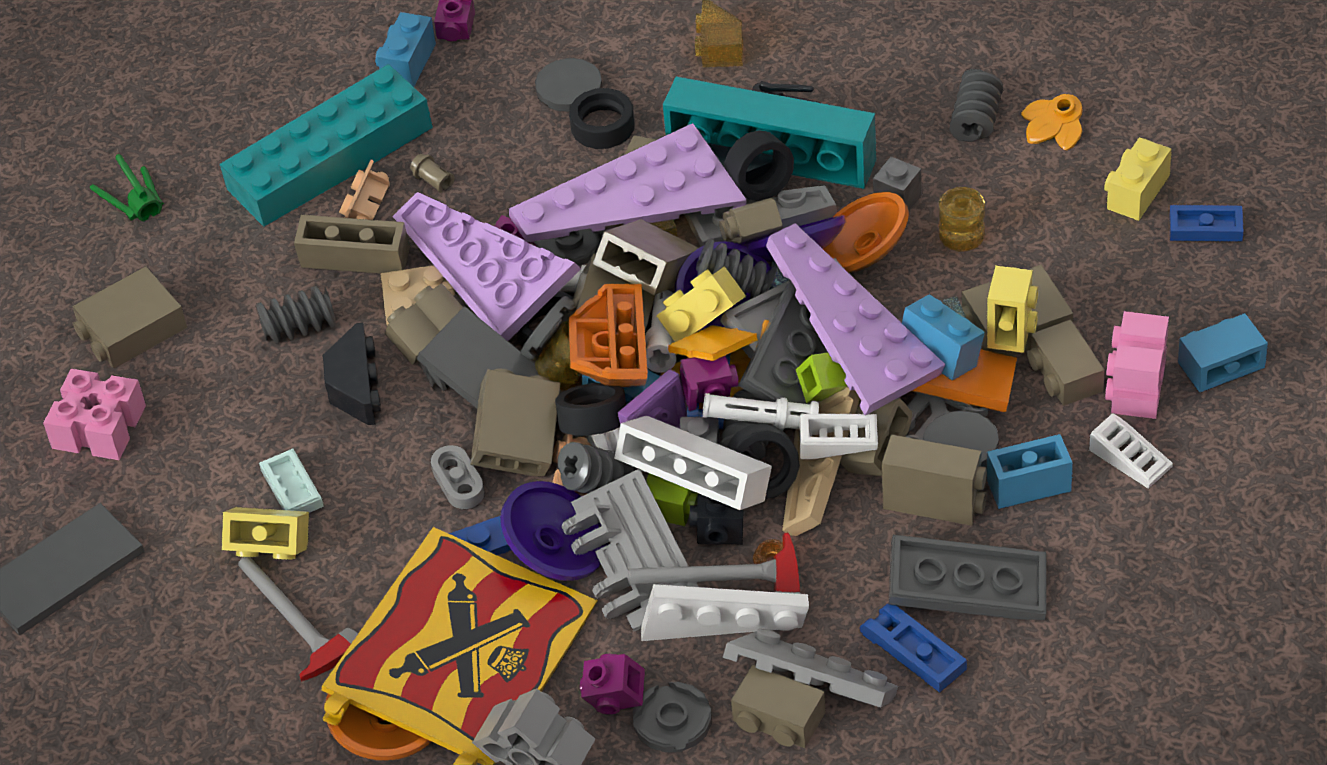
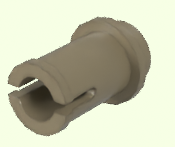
(425, 168)

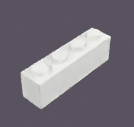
(693, 462)

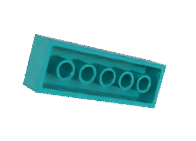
(824, 139)
(327, 145)

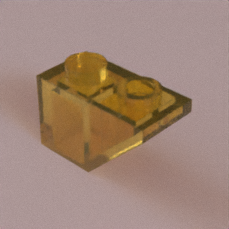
(720, 37)

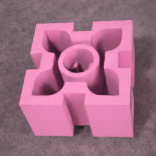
(1137, 364)
(94, 414)

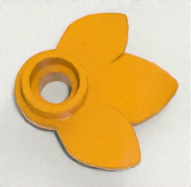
(1050, 122)

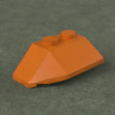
(610, 337)

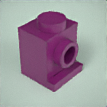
(454, 19)
(706, 376)

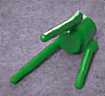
(141, 200)

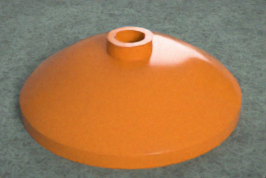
(870, 230)
(367, 738)

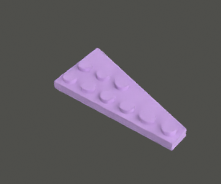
(648, 184)
(489, 268)
(858, 332)

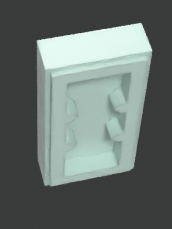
(291, 482)

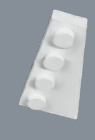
(713, 611)

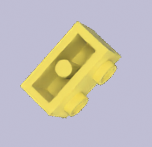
(1138, 178)
(701, 305)
(1010, 309)
(265, 531)

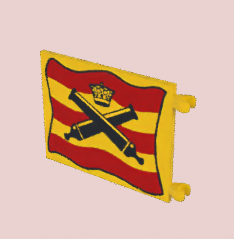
(455, 643)

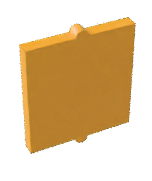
(712, 342)

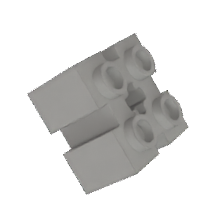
(533, 733)

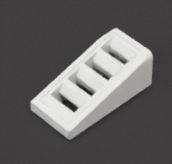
(1122, 434)
(826, 446)

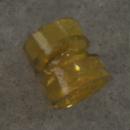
(961, 219)
(555, 360)

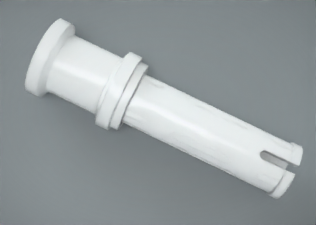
(658, 339)
(779, 413)

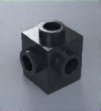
(716, 522)

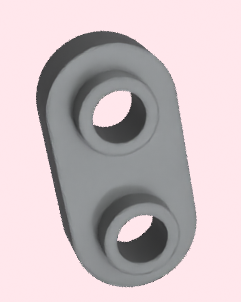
(458, 479)

